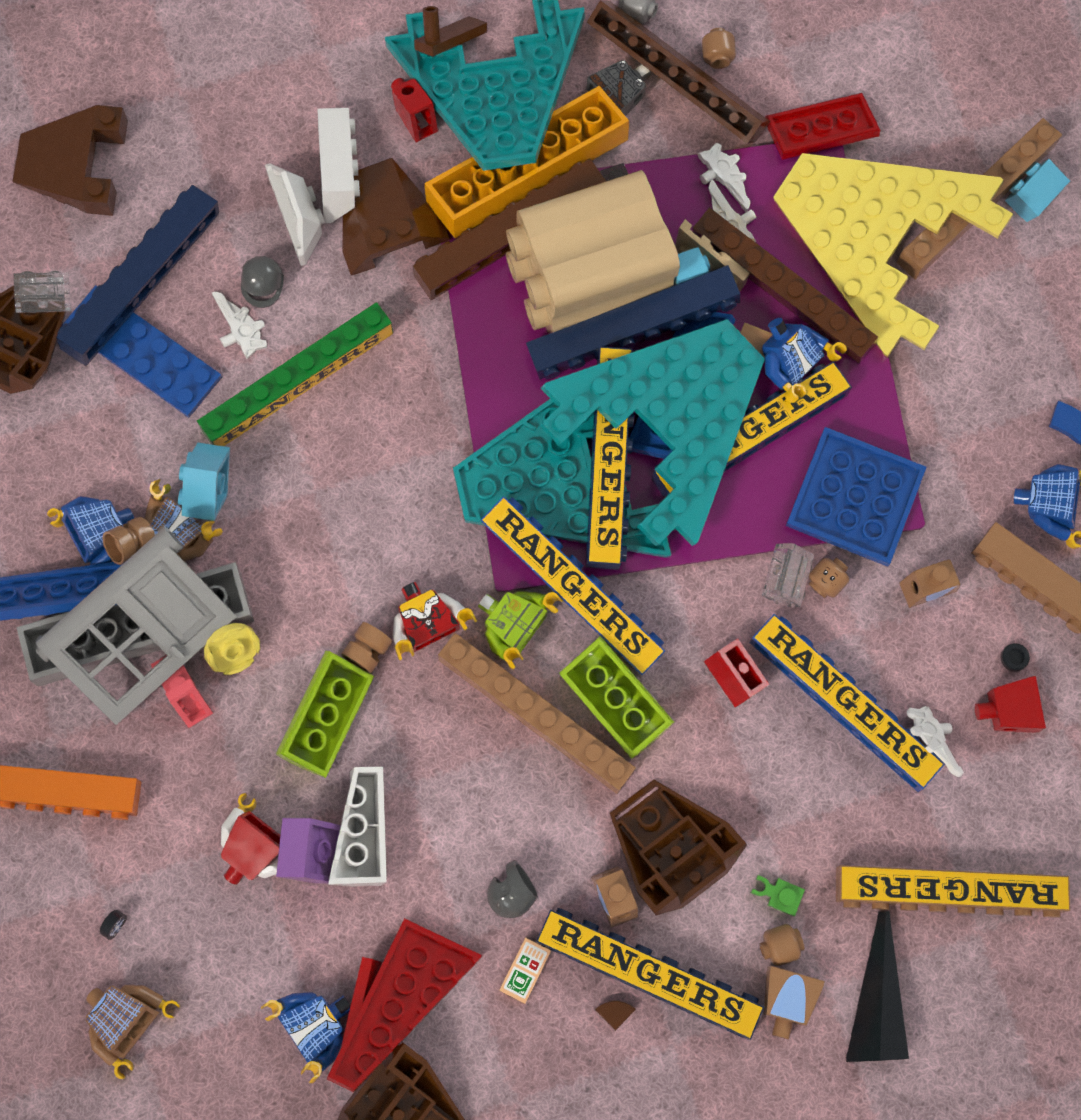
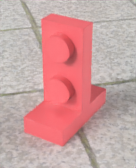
(185, 696)

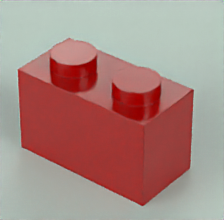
(736, 672)

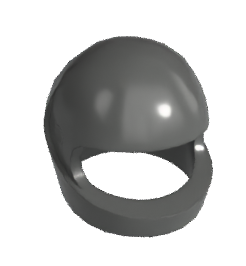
(261, 278)
(513, 895)

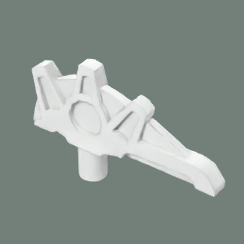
(724, 169)
(723, 208)
(243, 328)
(933, 735)

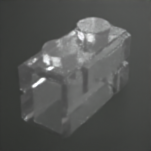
(42, 292)
(788, 575)

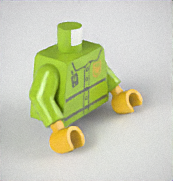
(515, 621)

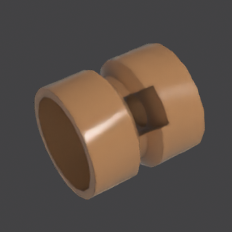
(126, 540)
(367, 647)

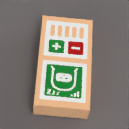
(525, 970)

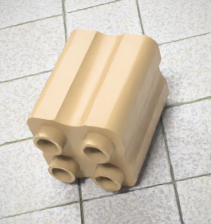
(591, 252)

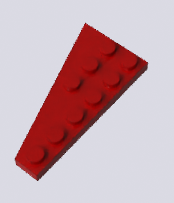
(406, 989)

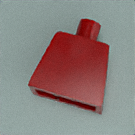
(410, 100)
(1014, 707)

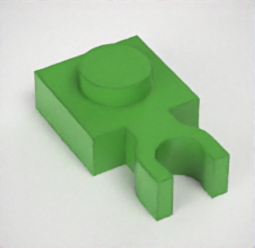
(782, 896)

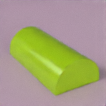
(617, 698)
(324, 714)

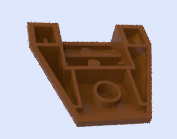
(387, 217)
(25, 344)
(673, 847)
(401, 1090)

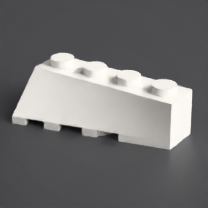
(336, 162)
(361, 839)

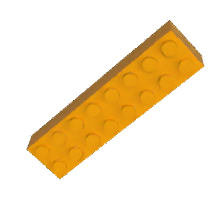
(575, 134)

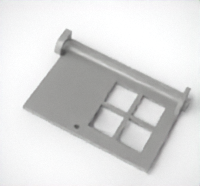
(164, 602)

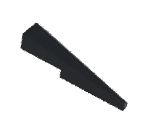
(879, 1018)

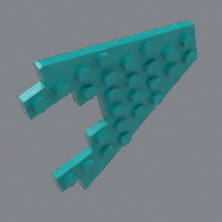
(497, 104)
(689, 395)
(544, 479)

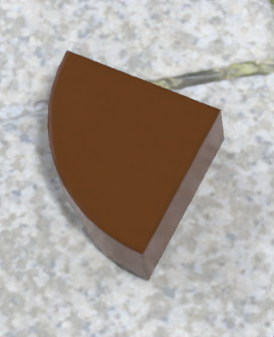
(615, 1012)

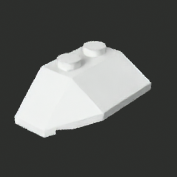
(297, 210)

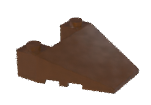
(61, 155)

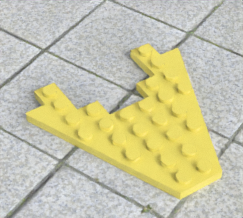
(857, 216)

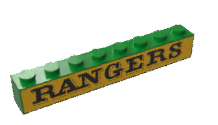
(296, 376)

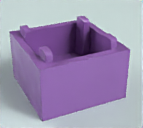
(307, 849)

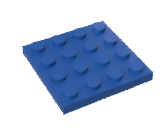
(856, 496)

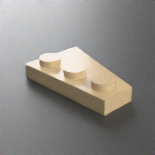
(688, 240)

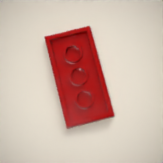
(822, 126)

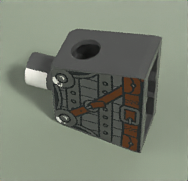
(621, 84)

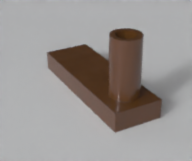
(440, 40)

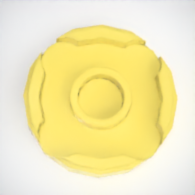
(231, 648)

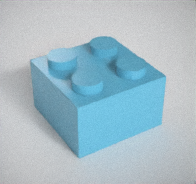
(204, 481)

